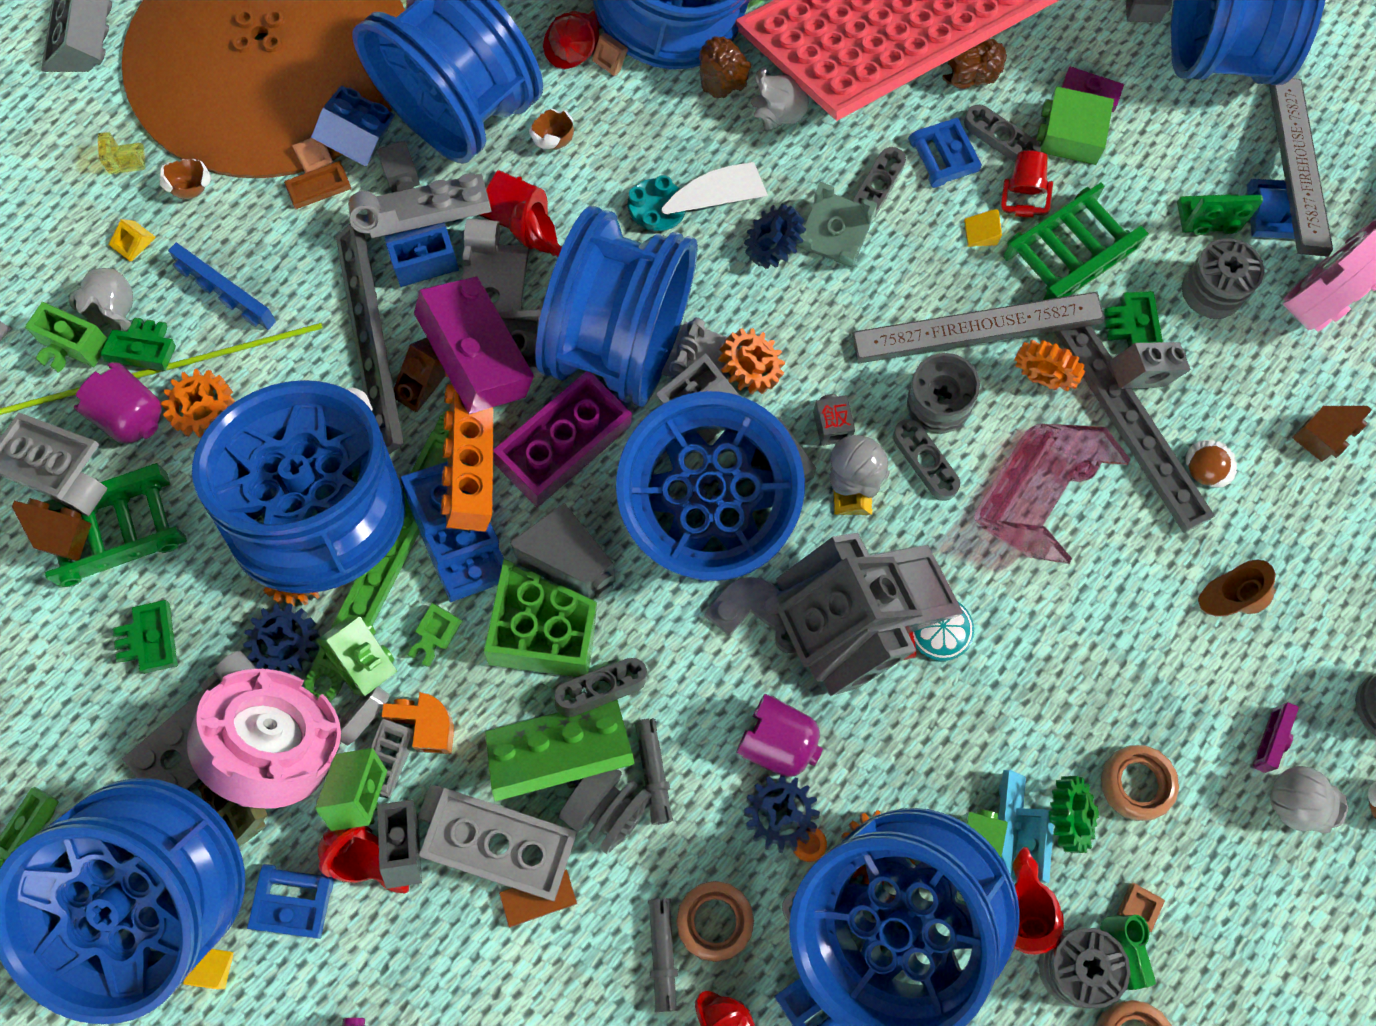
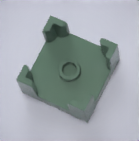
(837, 226)

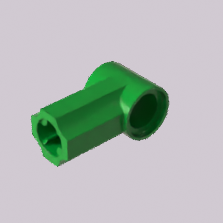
(1133, 935)

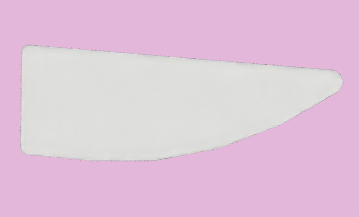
(717, 188)

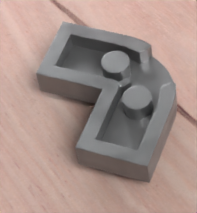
(740, 599)

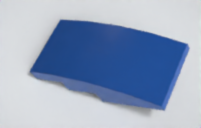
(462, 558)

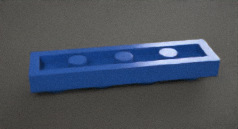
(230, 294)

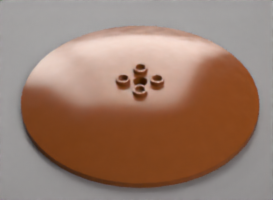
(236, 99)

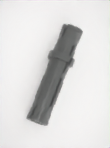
(653, 771)
(662, 955)

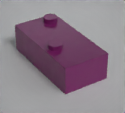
(473, 344)
(562, 438)

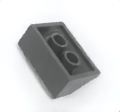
(76, 35)

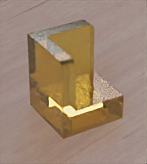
(120, 157)

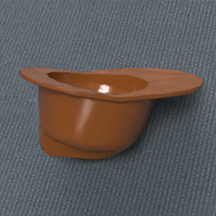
(1242, 590)

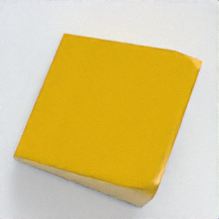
(983, 229)
(130, 239)
(852, 504)
(211, 971)

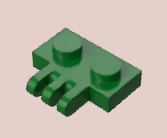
(1134, 319)
(140, 345)
(148, 638)

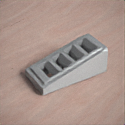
(402, 751)

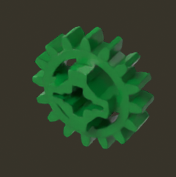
(1073, 814)

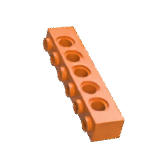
(461, 509)

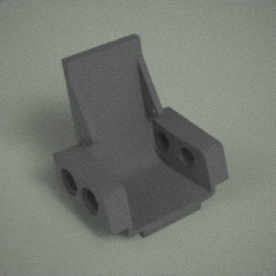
(856, 609)

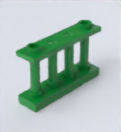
(1080, 272)
(120, 489)

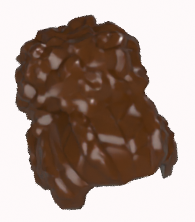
(977, 65)
(722, 67)

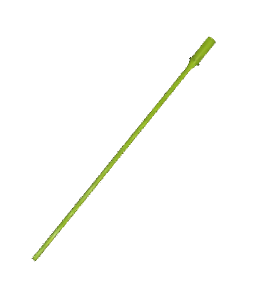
(180, 363)

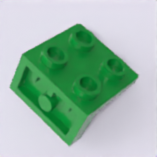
(1216, 212)

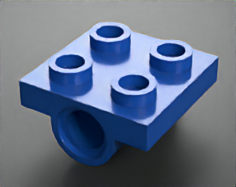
(1273, 215)

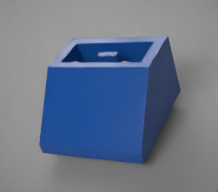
(352, 125)
(421, 253)

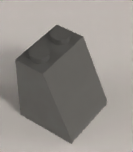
(565, 554)

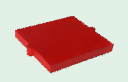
(503, 194)

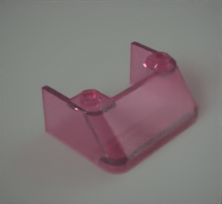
(1036, 479)

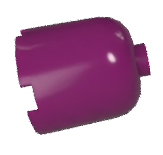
(119, 405)
(781, 739)

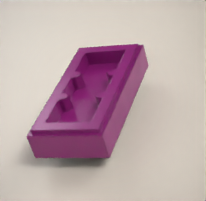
(1093, 84)
(1276, 737)

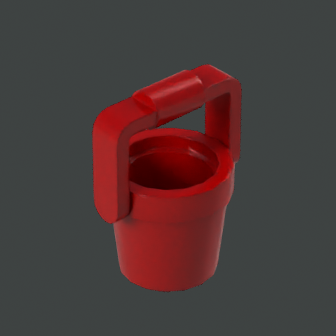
(1028, 178)

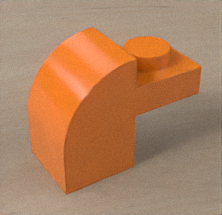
(432, 722)

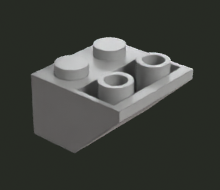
(698, 377)

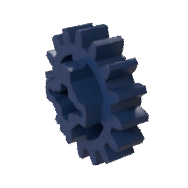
(774, 236)
(284, 625)
(793, 820)

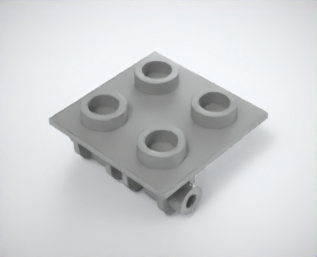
(691, 345)

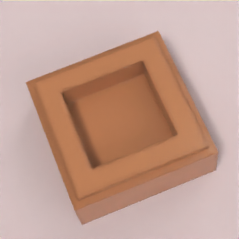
(609, 54)
(312, 154)
(1142, 903)

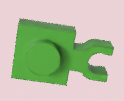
(437, 630)

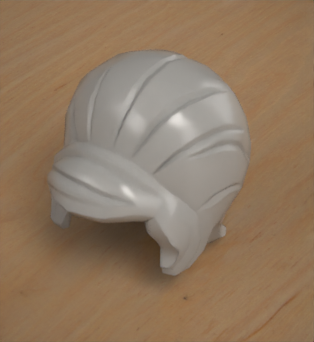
(779, 100)
(104, 298)
(858, 466)
(1308, 800)

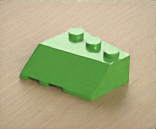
(539, 625)

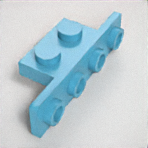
(1025, 826)

